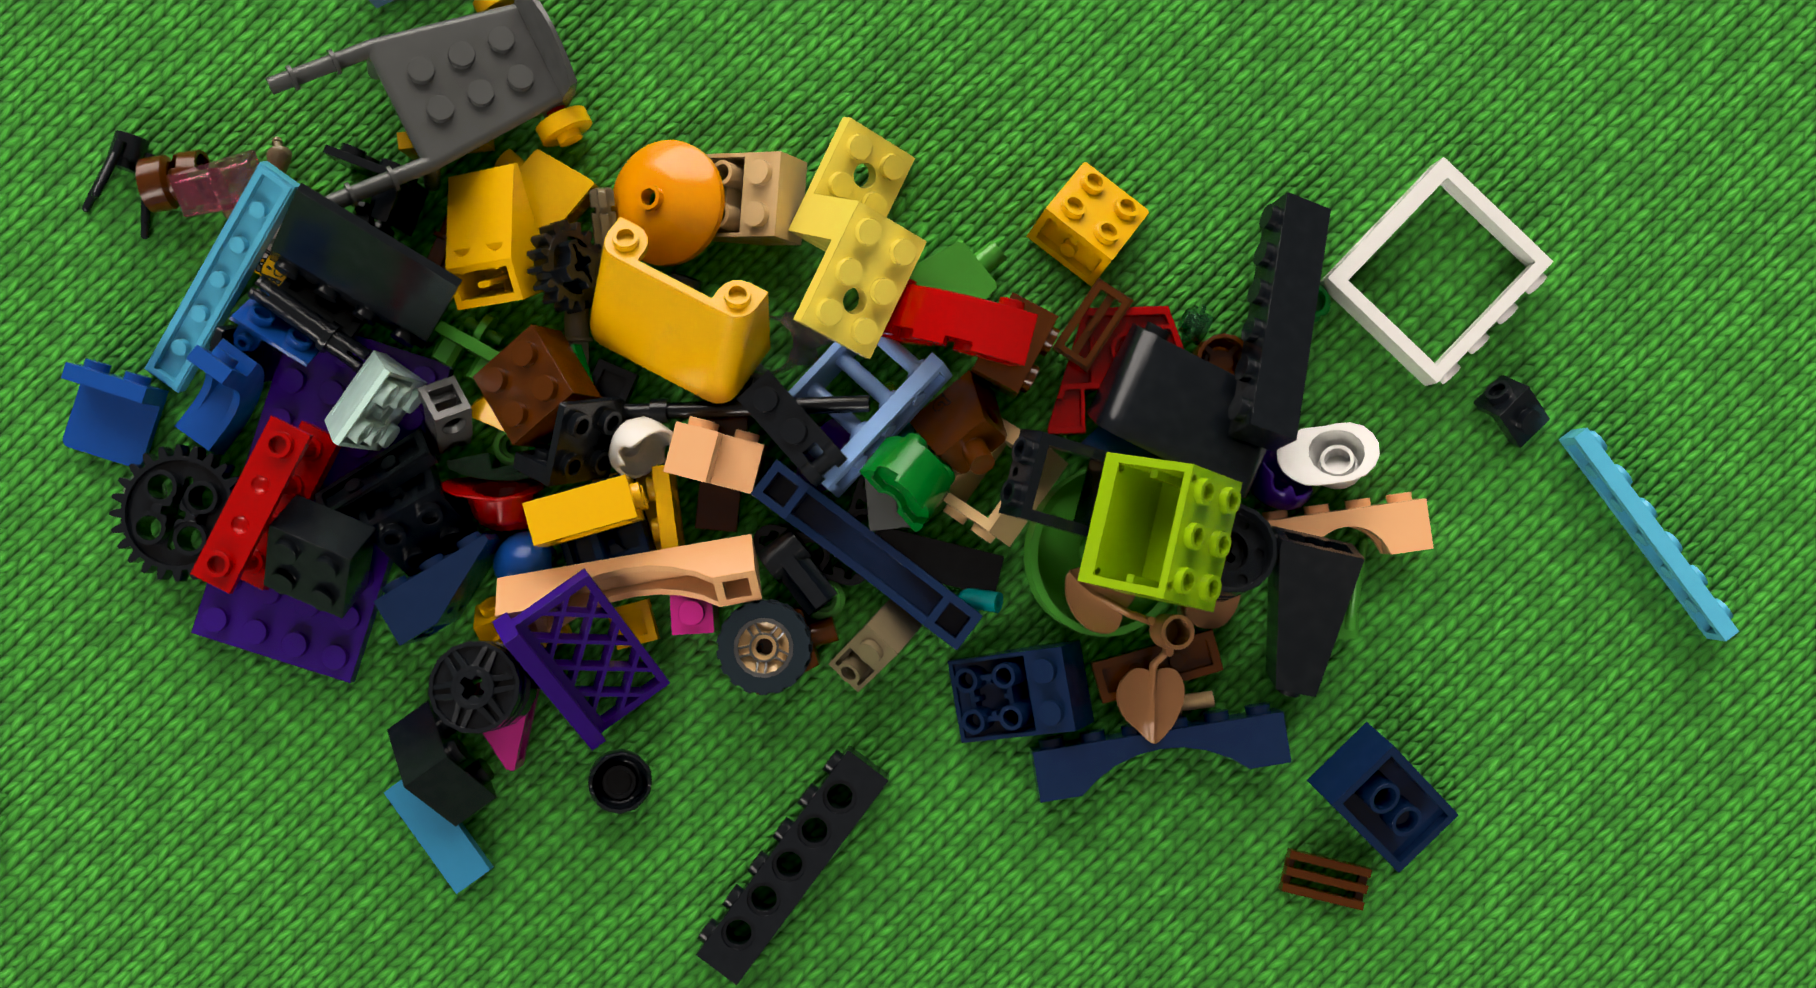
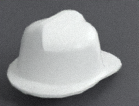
(1330, 455)

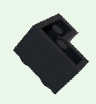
(439, 767)

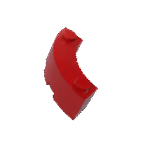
(974, 324)

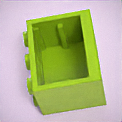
(1160, 530)

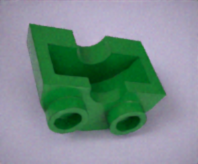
(910, 476)

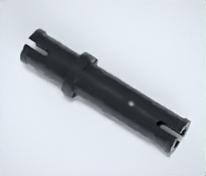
(308, 322)

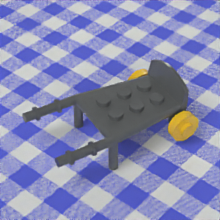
(460, 87)

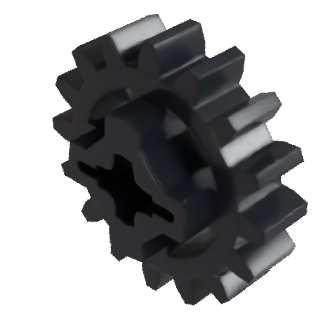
(565, 266)

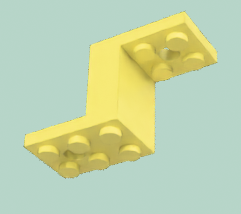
(858, 239)

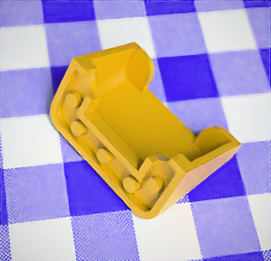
(672, 328)

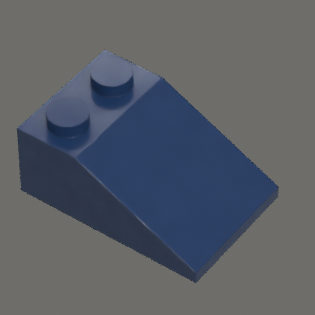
(1383, 796)

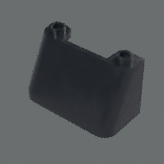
(1173, 406)

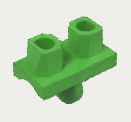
(454, 343)

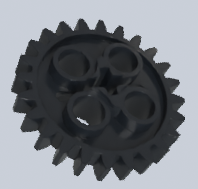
(146, 502)

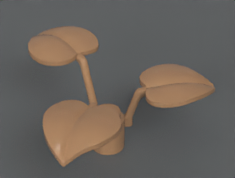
(1145, 697)

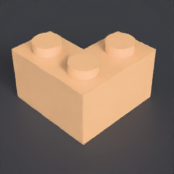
(715, 458)

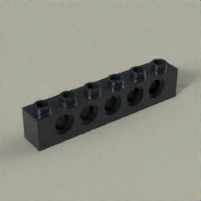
(734, 954)

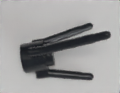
(122, 154)

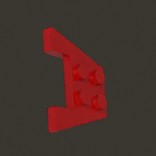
(1069, 407)

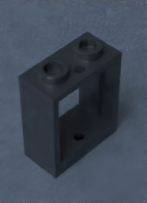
(1025, 473)

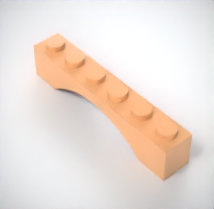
(711, 571)

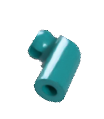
(983, 599)

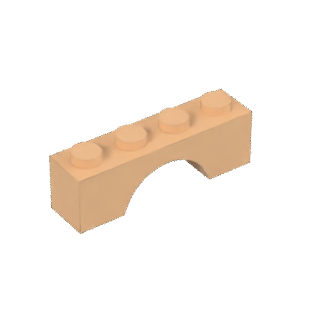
(1393, 526)

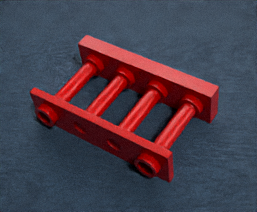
(280, 466)

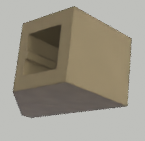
(875, 645)

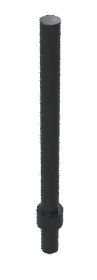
(664, 410)

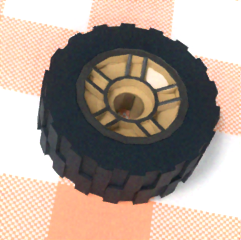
(762, 671)

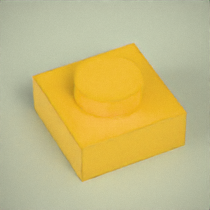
(640, 620)

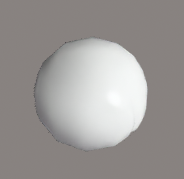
(639, 446)

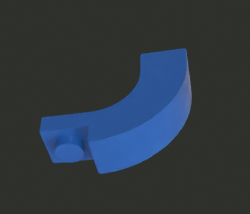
(226, 398)

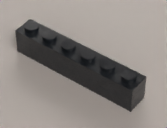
(1279, 323)

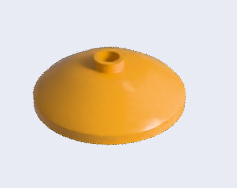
(686, 201)

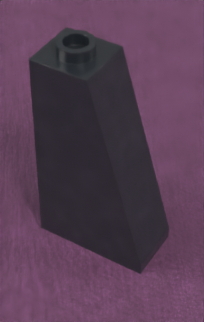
(1306, 607)

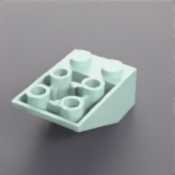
(374, 404)

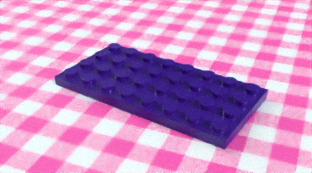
(278, 623)

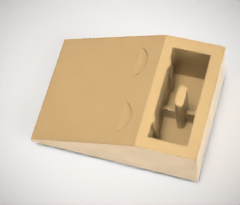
(760, 197)

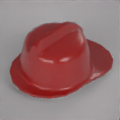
(495, 502)

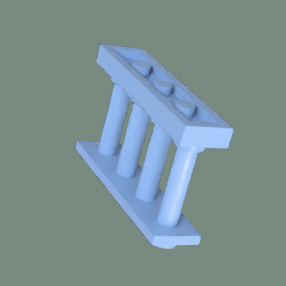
(895, 406)

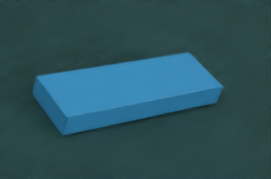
(448, 846)

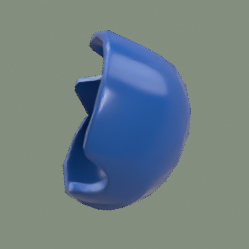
(520, 556)

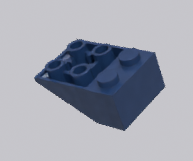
(440, 593)
(1021, 692)

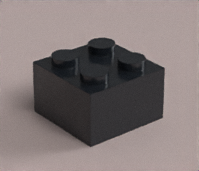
(319, 556)

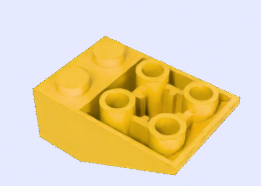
(490, 237)

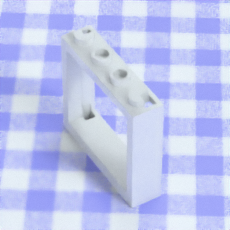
(1475, 336)

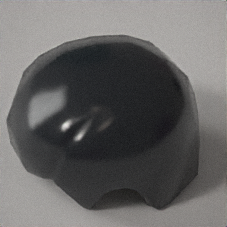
(619, 781)

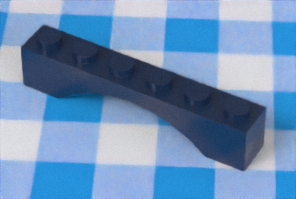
(867, 554)
(1073, 766)

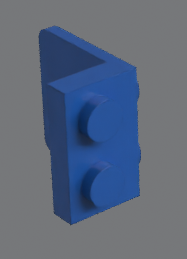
(112, 413)

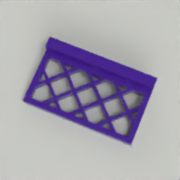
(550, 673)

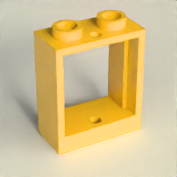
(585, 510)

